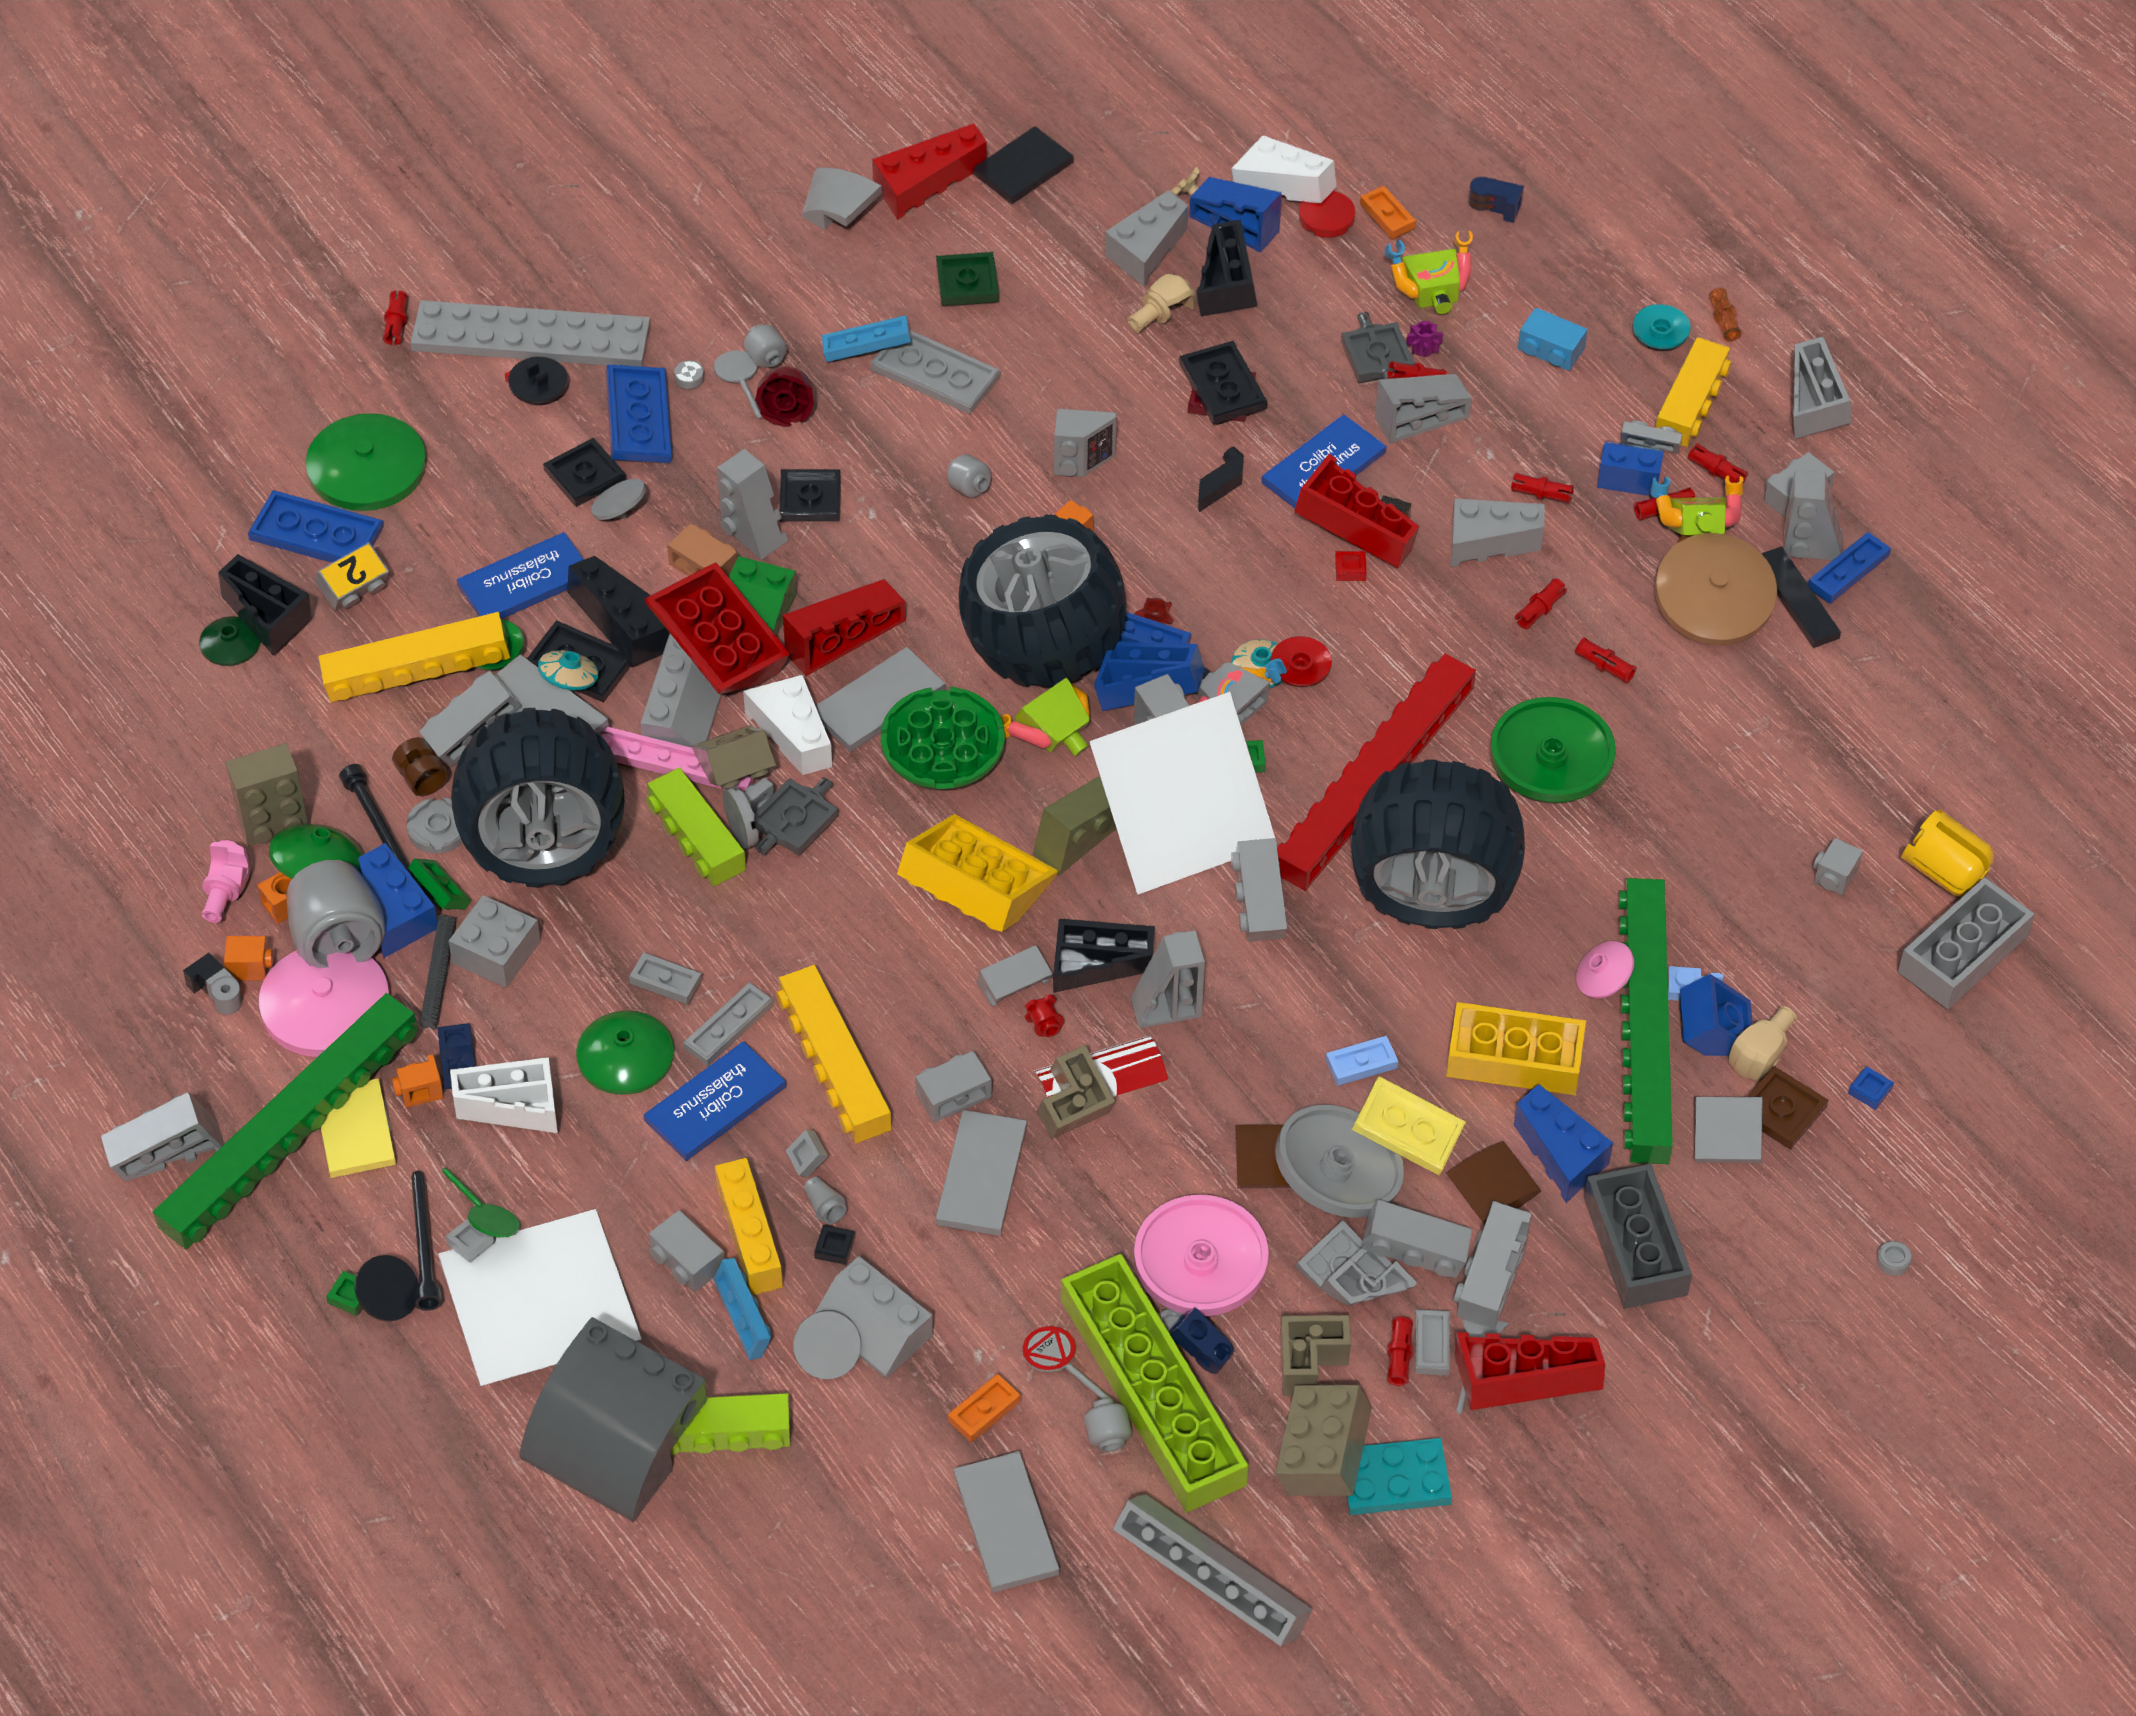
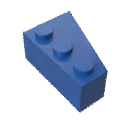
(1228, 201)
(1141, 662)
(404, 904)
(1561, 1140)

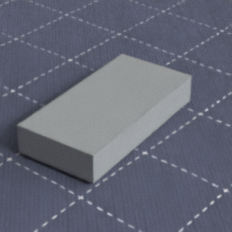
(1432, 1342)

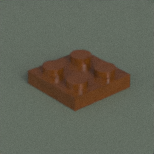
(1787, 1107)

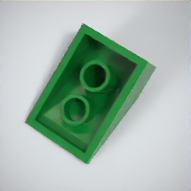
(766, 588)

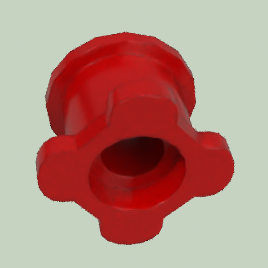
(1044, 1016)

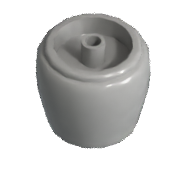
(333, 913)

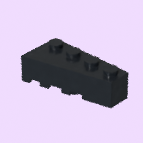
(617, 609)

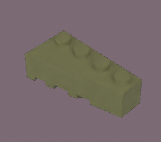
(1074, 826)

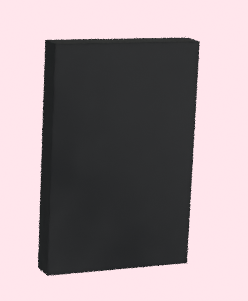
(1023, 165)
(1223, 382)
(605, 656)

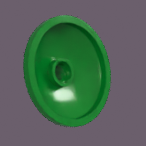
(311, 843)
(629, 1064)

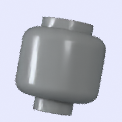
(765, 346)
(968, 475)
(1107, 1425)

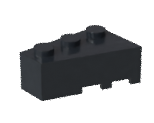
(1099, 952)

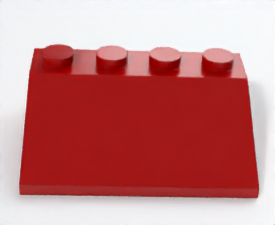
(719, 630)

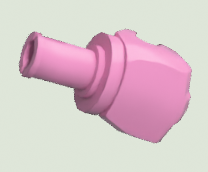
(226, 877)

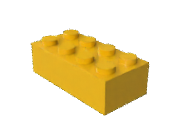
(1516, 1048)

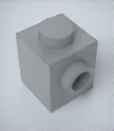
(1837, 866)

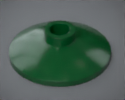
(228, 642)

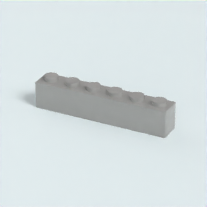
(1212, 1569)

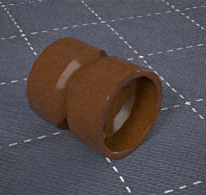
(420, 766)

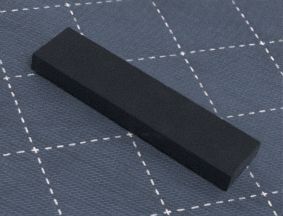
(1801, 600)

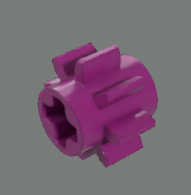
(1424, 338)

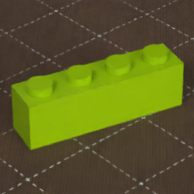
(695, 827)
(738, 1425)

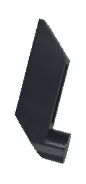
(1222, 479)

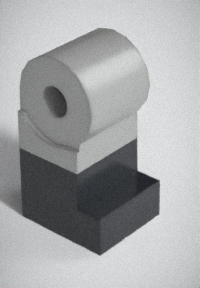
(215, 982)

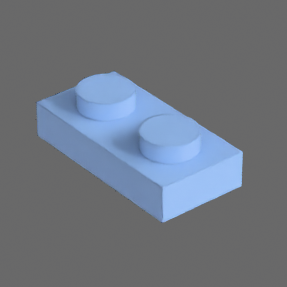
(1361, 1060)

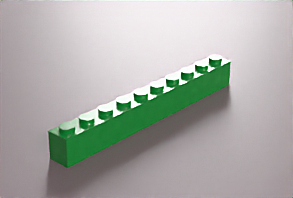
(1646, 1024)
(285, 1121)

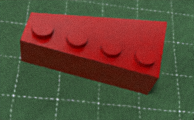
(928, 167)
(1356, 513)
(841, 624)
(1526, 1368)

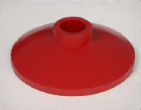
(1305, 660)

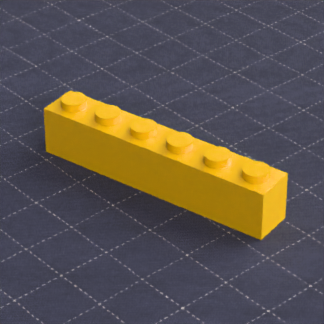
(414, 657)
(834, 1054)

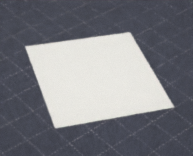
(1181, 791)
(535, 1294)

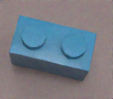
(1552, 339)

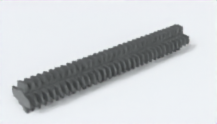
(437, 972)

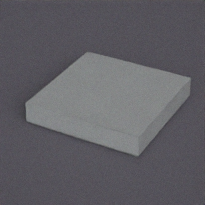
(1728, 1130)

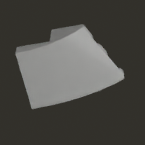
(838, 196)
(1351, 1273)

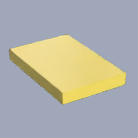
(1408, 1125)
(358, 1133)

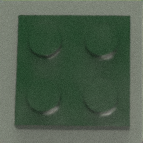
(967, 278)

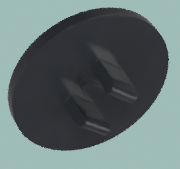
(537, 380)
(386, 1288)

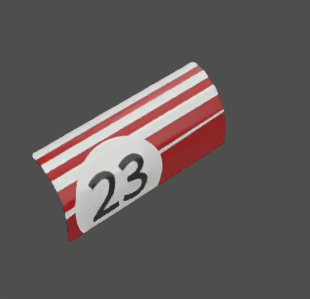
(1121, 1066)

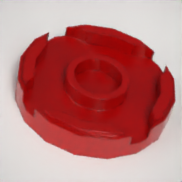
(1328, 218)

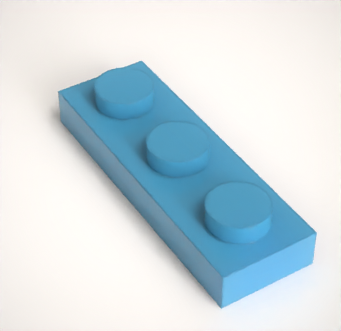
(866, 338)
(742, 1308)

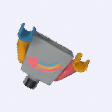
(1247, 686)

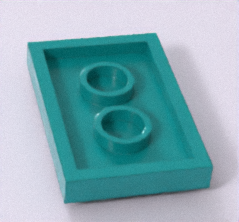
(1401, 1477)

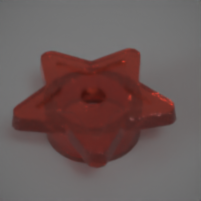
(1156, 605)

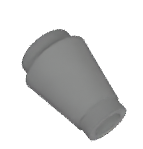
(826, 1202)

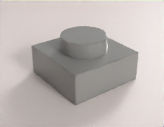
(759, 793)
(806, 1153)
(468, 1241)

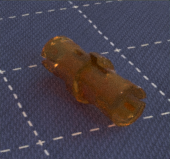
(1728, 325)

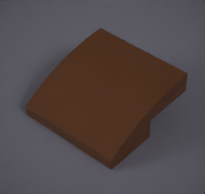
(1257, 1157)
(1491, 1177)

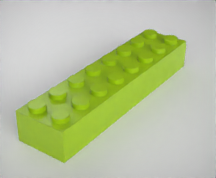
(1154, 1383)

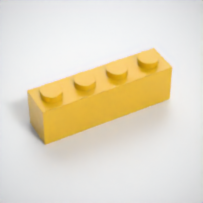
(1694, 388)
(748, 1226)

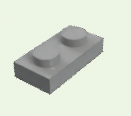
(1641, 434)
(665, 978)

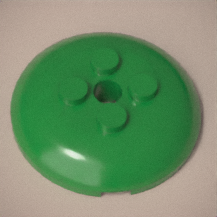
(942, 738)

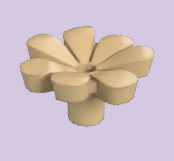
(1187, 185)

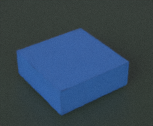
(1871, 1088)

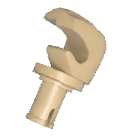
(1163, 293)
(1761, 1045)

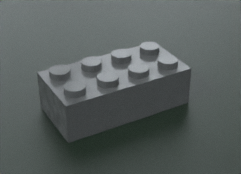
(1637, 1236)

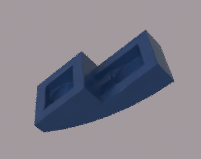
(455, 1049)

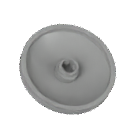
(1334, 1164)

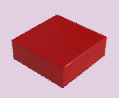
(1350, 565)

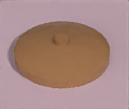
(1715, 589)

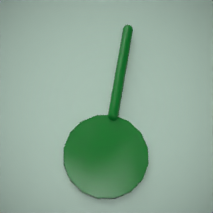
(485, 1217)

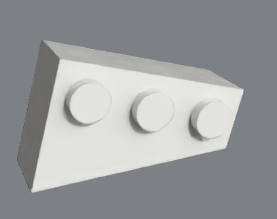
(1286, 170)
(792, 722)
(506, 1094)

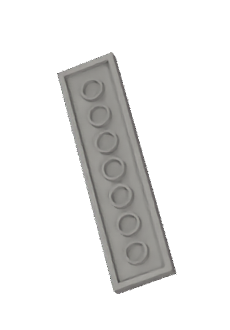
(530, 333)

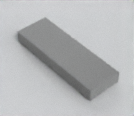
(728, 1024)

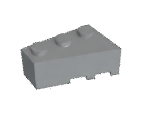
(1494, 1265)

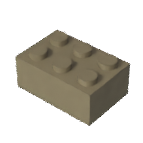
(266, 793)
(1323, 1440)

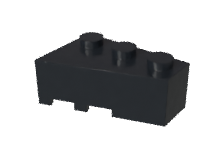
(1227, 271)
(264, 602)

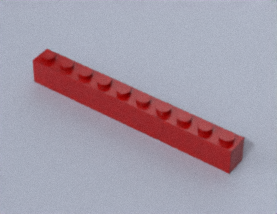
(1396, 742)

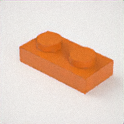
(1387, 212)
(984, 1408)

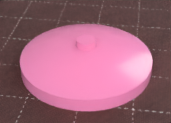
(313, 1006)
(1201, 1255)

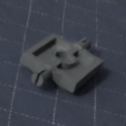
(1374, 347)
(794, 816)

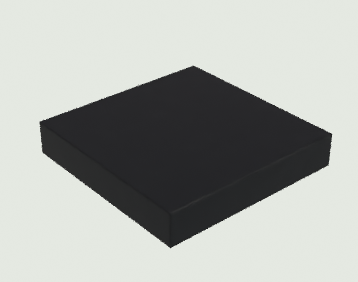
(584, 472)
(810, 495)

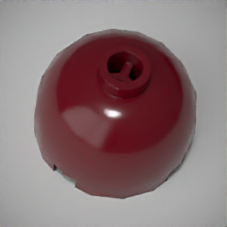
(785, 396)

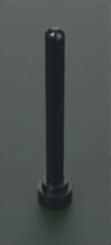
(355, 779)
(427, 1293)

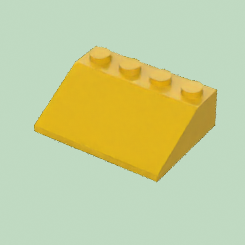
(975, 872)

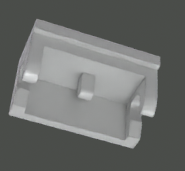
(1013, 975)

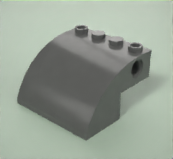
(611, 1418)

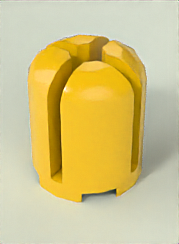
(1949, 854)

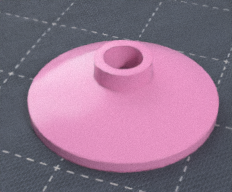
(1605, 969)

